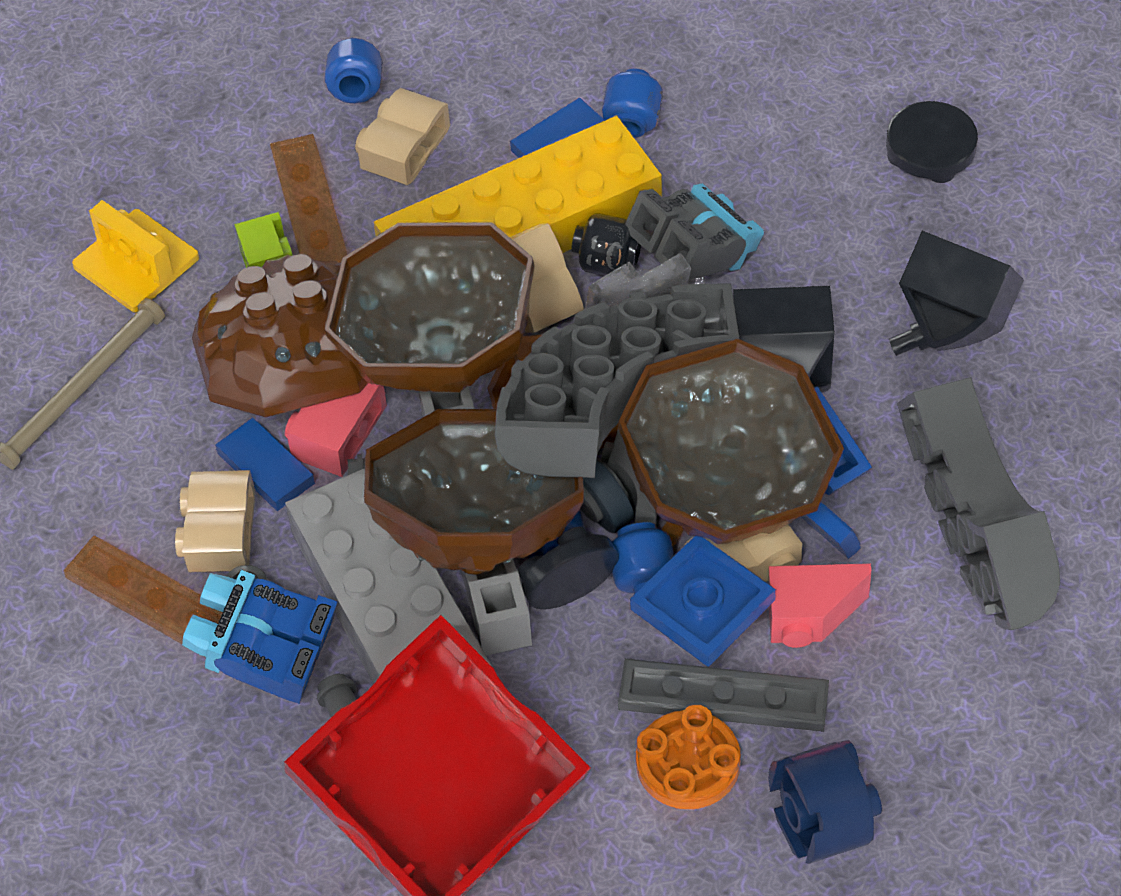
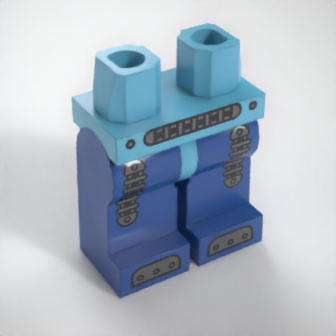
(263, 634)

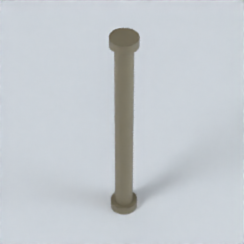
(148, 313)

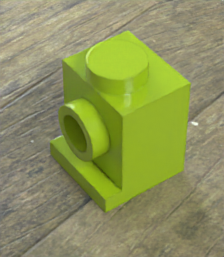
(262, 240)

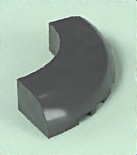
(582, 376)
(987, 520)

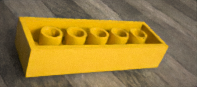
(554, 185)

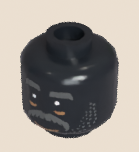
(604, 244)

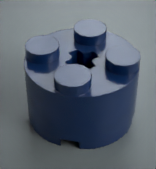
(824, 801)

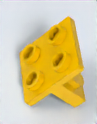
(132, 255)

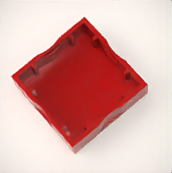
(436, 767)

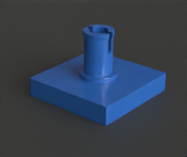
(702, 600)

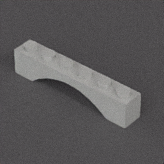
(495, 595)

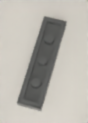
(726, 692)

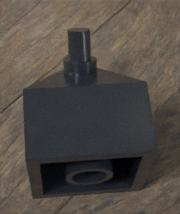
(954, 296)
(792, 325)

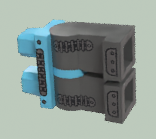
(696, 226)

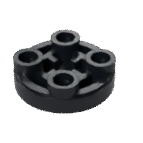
(931, 140)
(568, 570)

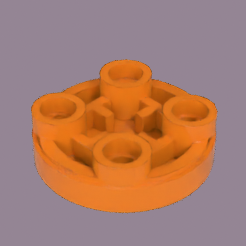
(688, 758)

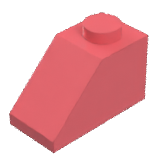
(335, 429)
(814, 600)

